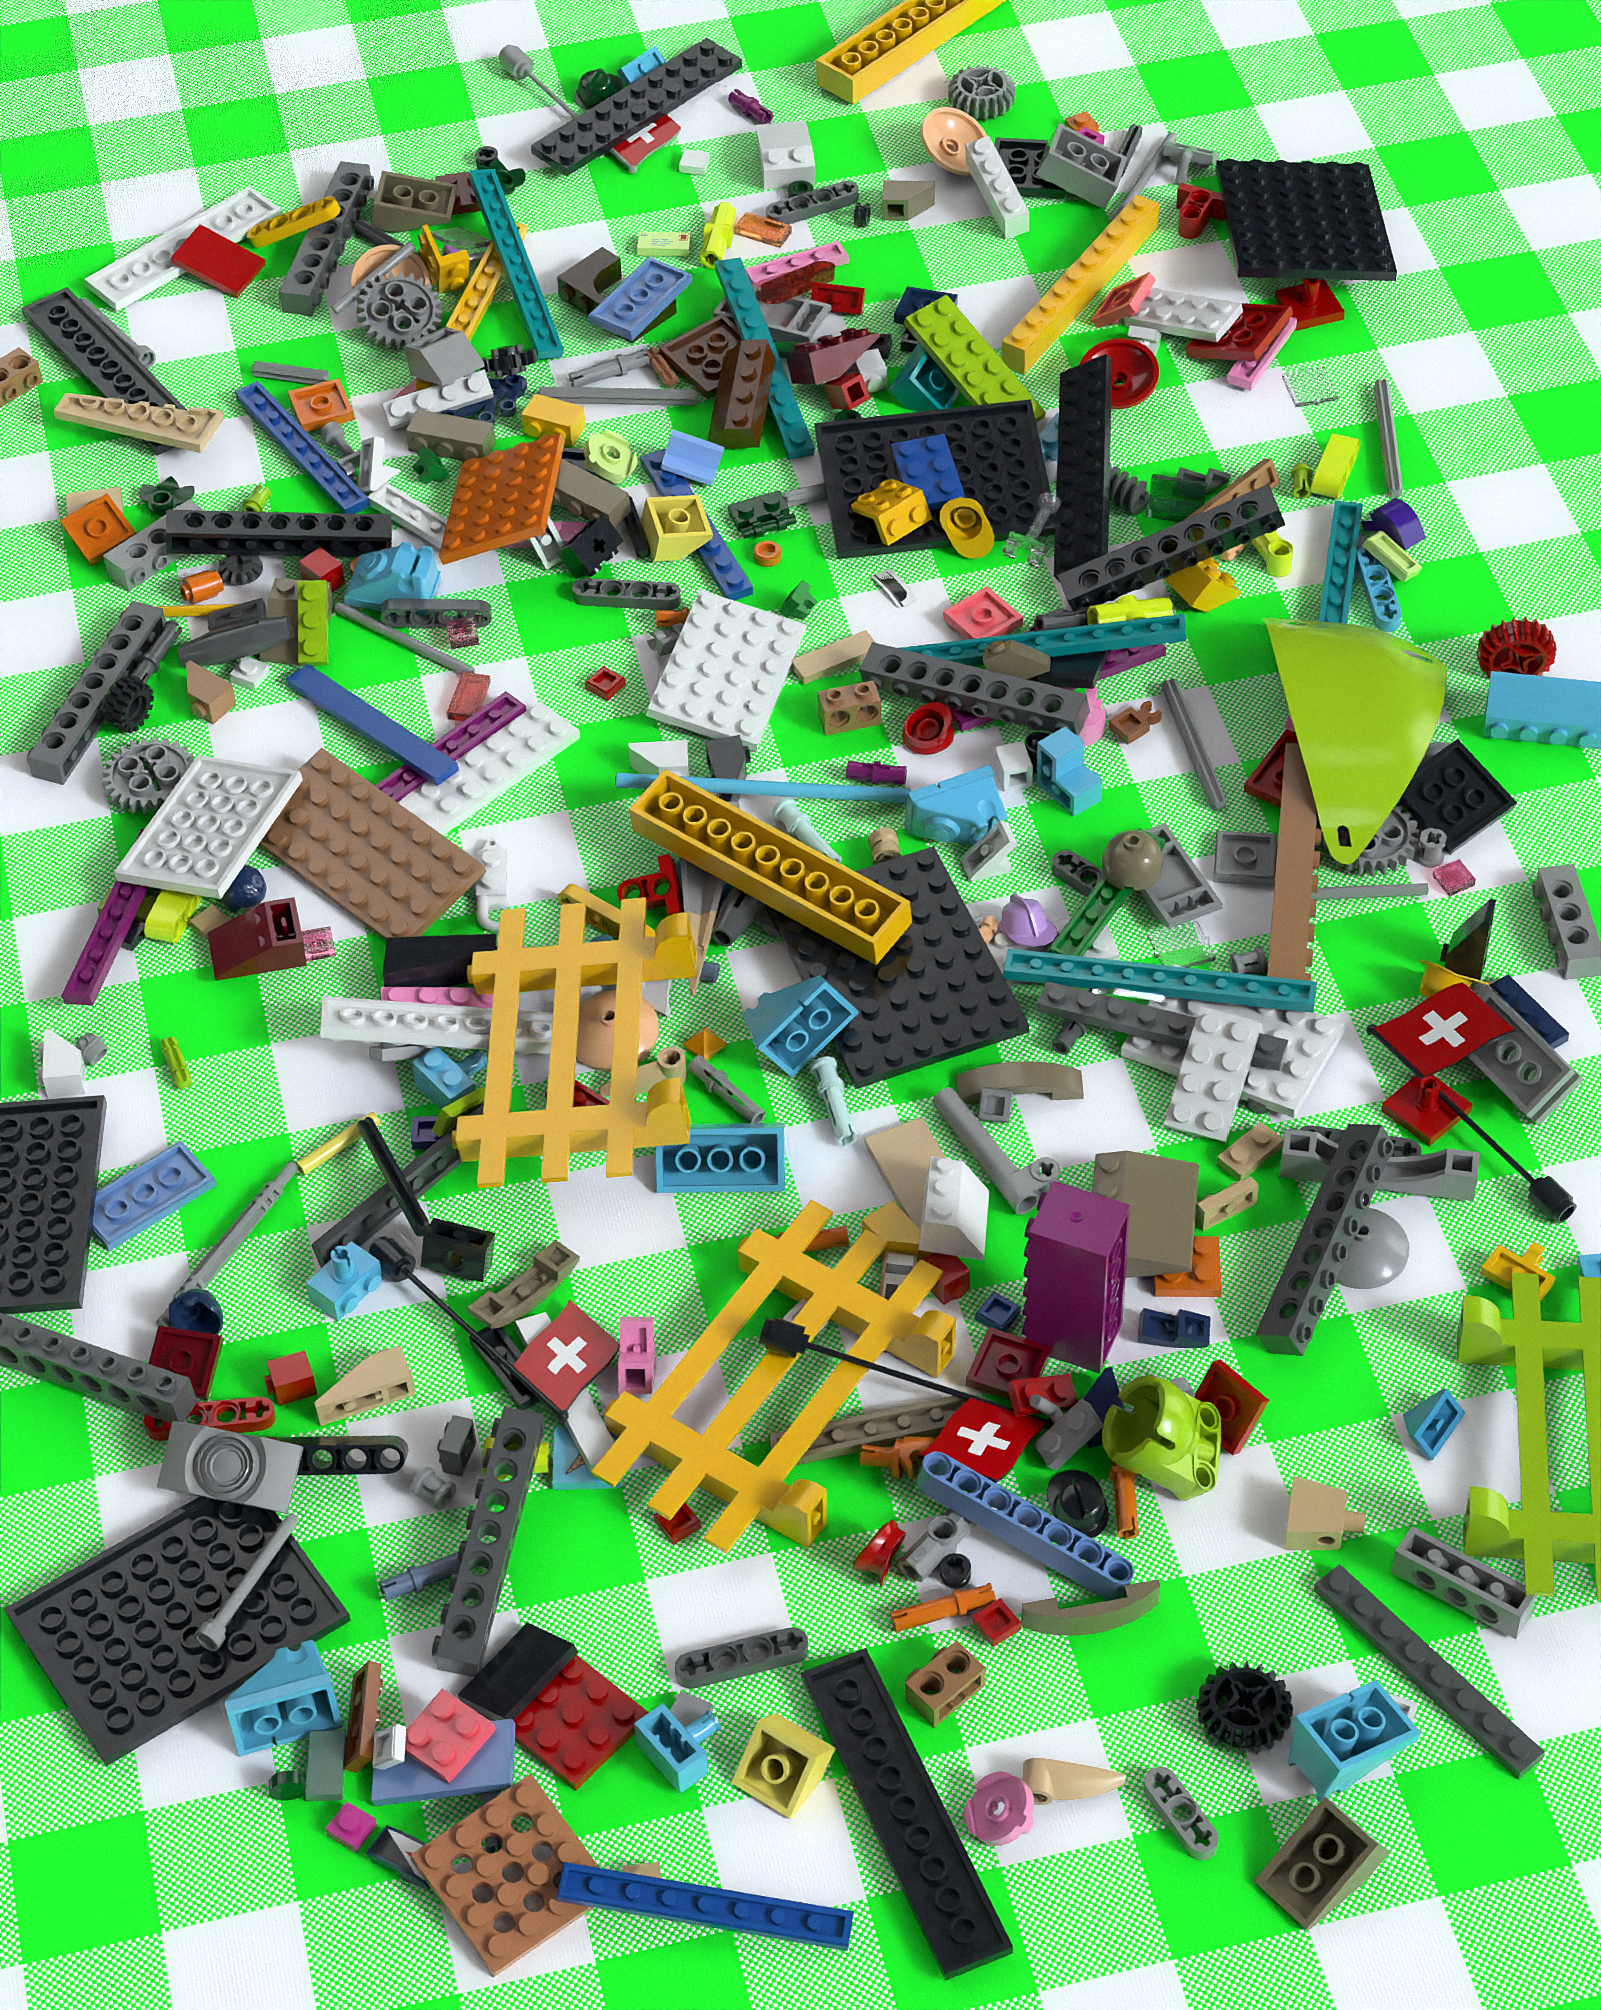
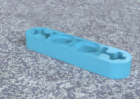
(1377, 588)

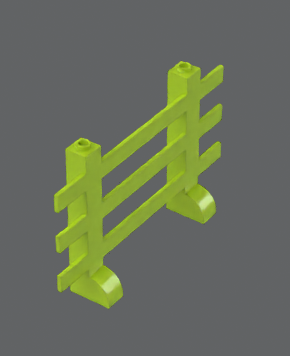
(1530, 1346)

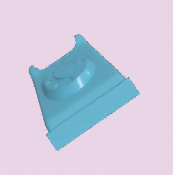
(395, 574)
(958, 810)
(798, 1022)
(283, 1701)
(1349, 1738)

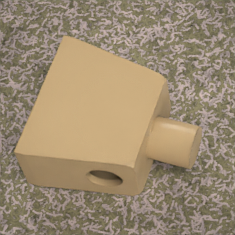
(1319, 1517)

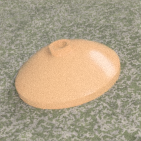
(945, 136)
(376, 256)
(596, 1033)

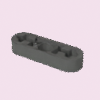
(1078, 866)

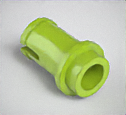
(1301, 475)
(256, 500)

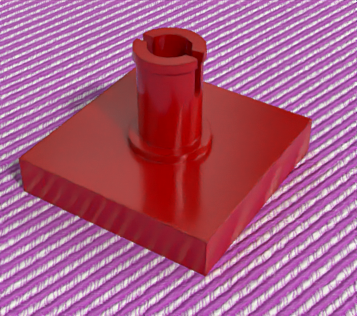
(1311, 303)
(1422, 1111)
(1236, 1401)

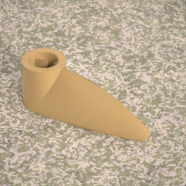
(669, 1064)
(1067, 1780)

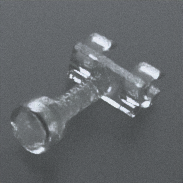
(1048, 504)

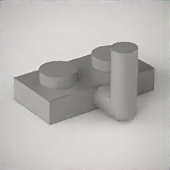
(1184, 153)
(391, 1052)
(1067, 1433)

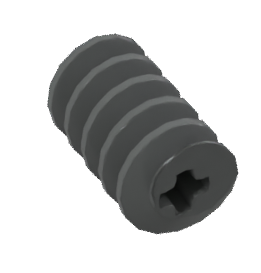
(1127, 492)

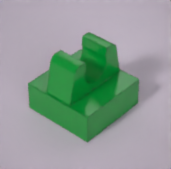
(429, 466)
(797, 600)

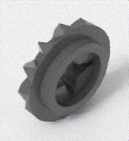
(250, 572)

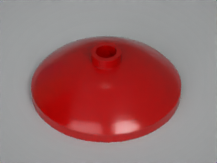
(1132, 366)

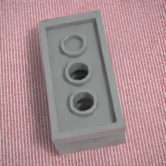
(1524, 1064)

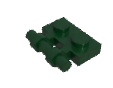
(761, 515)

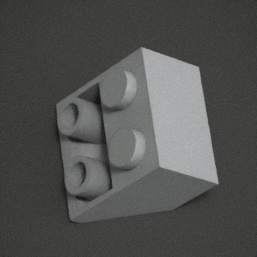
(442, 357)

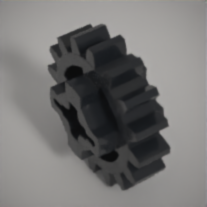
(509, 360)

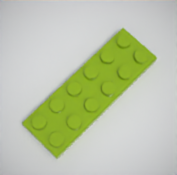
(966, 356)

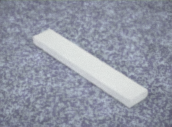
(584, 1419)

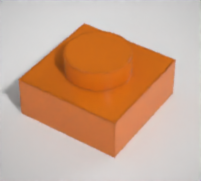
(1081, 120)

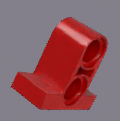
(1196, 209)
(649, 883)

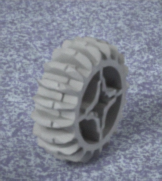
(982, 92)

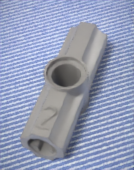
(930, 1550)

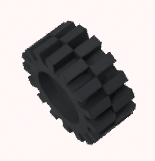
(128, 704)

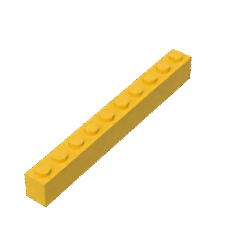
(1080, 284)

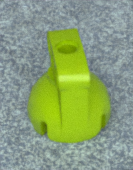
(1165, 1436)

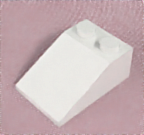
(785, 154)

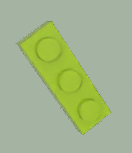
(313, 622)

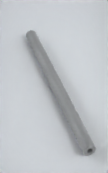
(1147, 173)
(403, 639)

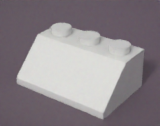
(953, 1210)

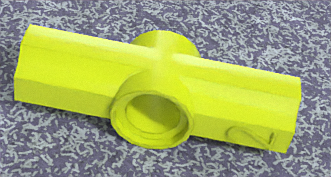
(718, 234)
(1129, 608)

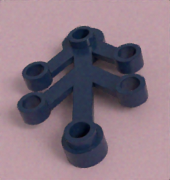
(511, 386)

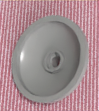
(1377, 1255)

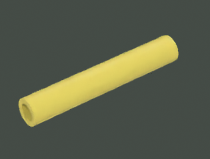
(332, 1147)

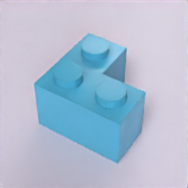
(1064, 774)

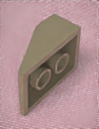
(411, 201)
(284, 602)
(1321, 1864)

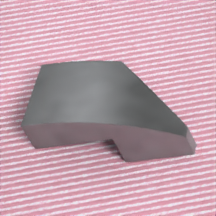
(1214, 478)

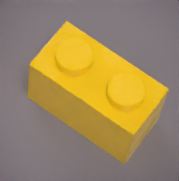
(553, 416)

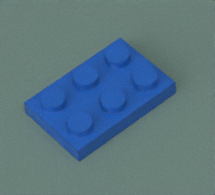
(930, 467)

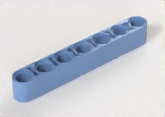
(1041, 1531)

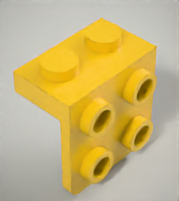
(446, 271)
(895, 509)

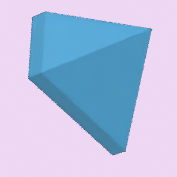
(1433, 1422)

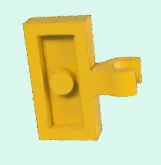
(1504, 1263)

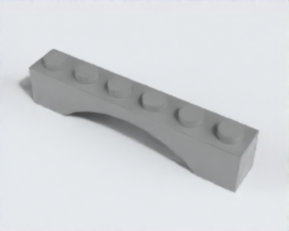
(1437, 1174)

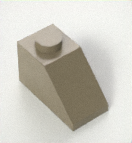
(1015, 659)

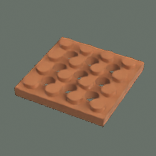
(455, 1890)

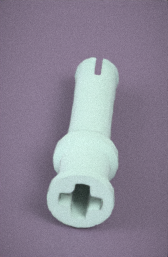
(800, 826)
(831, 1089)

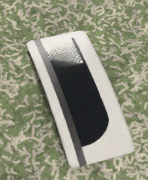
(895, 587)

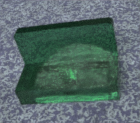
(1174, 498)

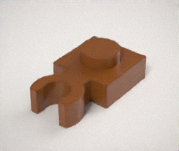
(1132, 724)

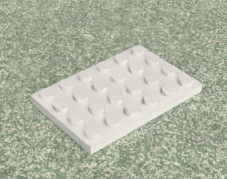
(726, 670)
(208, 826)
(1309, 1047)

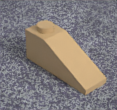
(371, 1384)

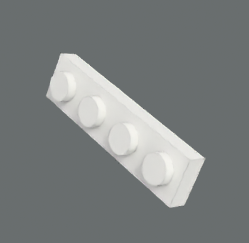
(437, 399)
(409, 513)

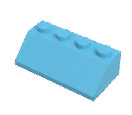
(1543, 710)
(724, 1159)

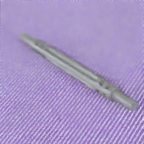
(235, 1235)

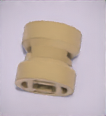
(883, 845)

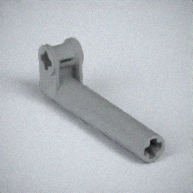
(1018, 1187)

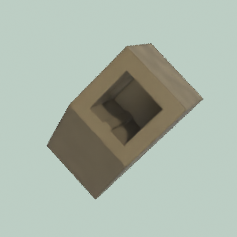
(906, 199)

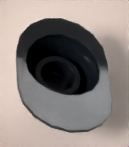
(1078, 1502)

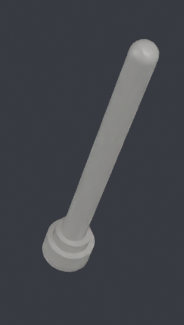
(141, 352)
(212, 1633)

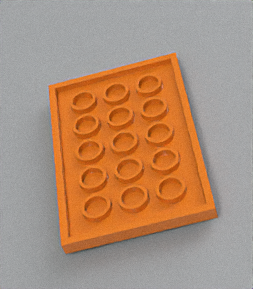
(502, 498)

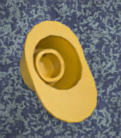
(967, 527)
(1438, 978)

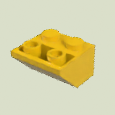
(1204, 585)

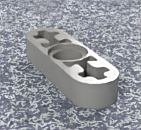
(1181, 1829)

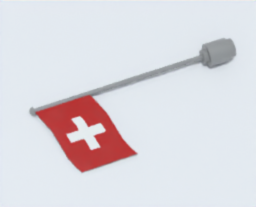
(629, 152)

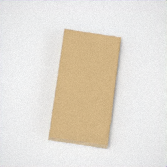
(904, 1161)

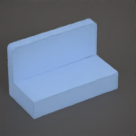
(692, 457)

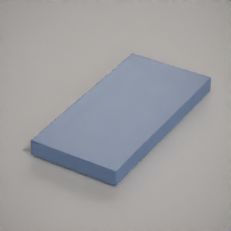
(640, 298)
(149, 1194)
(485, 1772)

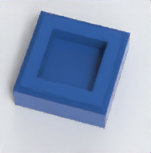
(997, 1312)

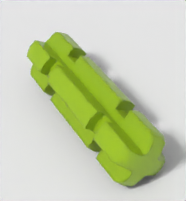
(176, 1062)

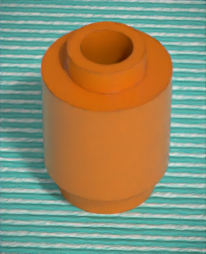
(201, 586)

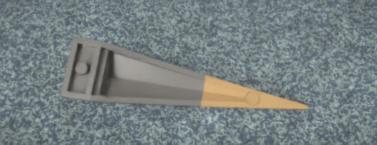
(701, 901)

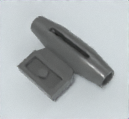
(236, 634)
(737, 914)

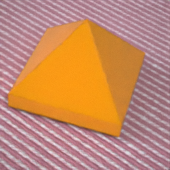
(705, 1043)

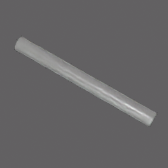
(383, 269)
(1371, 891)

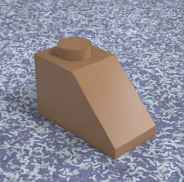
(208, 693)

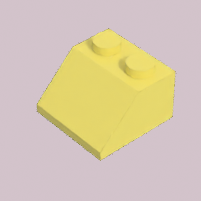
(675, 526)
(782, 1764)

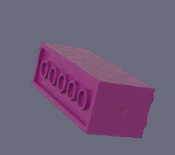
(1076, 1274)

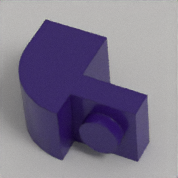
(1397, 522)

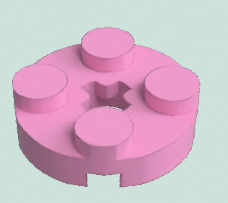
(1012, 1821)

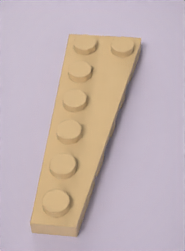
(165, 425)

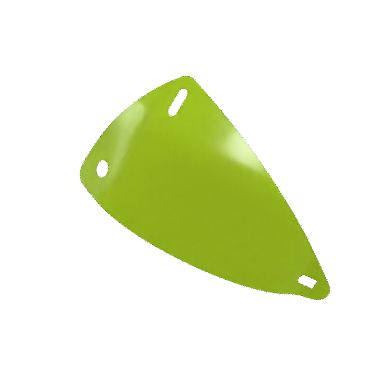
(1358, 719)

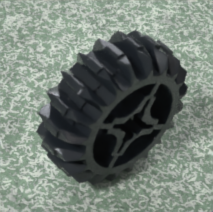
(1252, 1691)

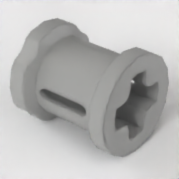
(1431, 853)
(1258, 960)
(433, 1488)

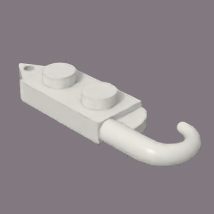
(492, 885)

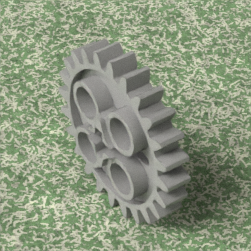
(398, 310)
(132, 786)
(1390, 846)

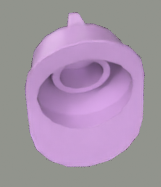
(1026, 923)

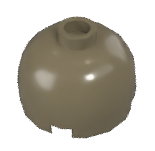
(1132, 860)

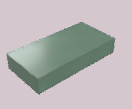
(326, 1765)

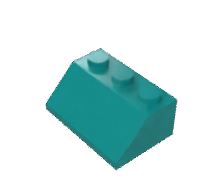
(923, 384)

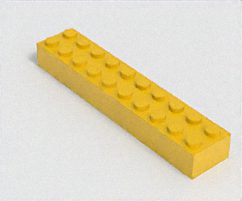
(894, 44)
(771, 866)

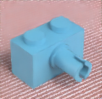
(444, 1079)
(344, 1280)
(676, 1748)

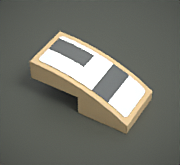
(894, 1271)

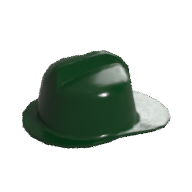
(596, 87)

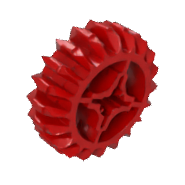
(1517, 648)

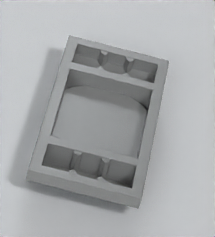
(787, 321)
(1181, 890)
(230, 1467)

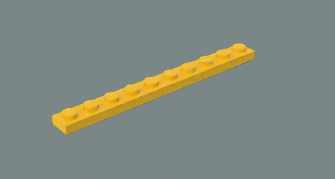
(477, 296)

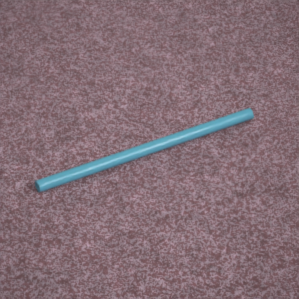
(775, 788)

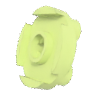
(614, 468)

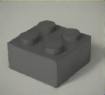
(457, 1445)

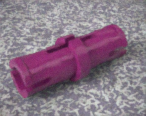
(750, 107)
(876, 772)

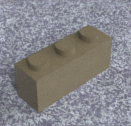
(450, 435)
(589, 495)

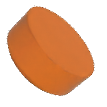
(767, 553)

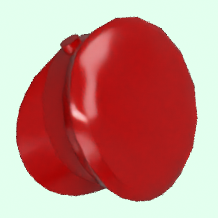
(928, 729)
(880, 1551)

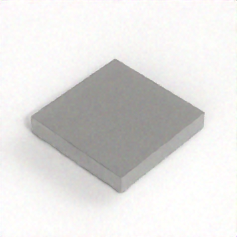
(1245, 858)

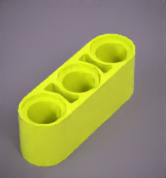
(1335, 466)
(170, 915)

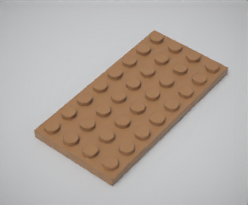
(368, 851)

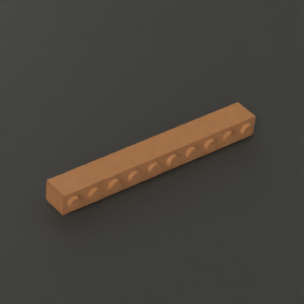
(1294, 873)

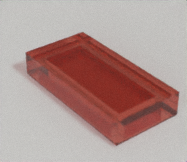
(468, 696)

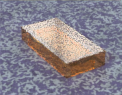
(763, 229)

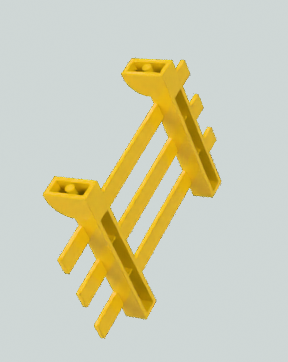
(567, 968)
(831, 1294)

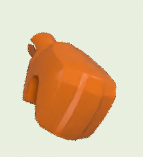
(898, 1457)

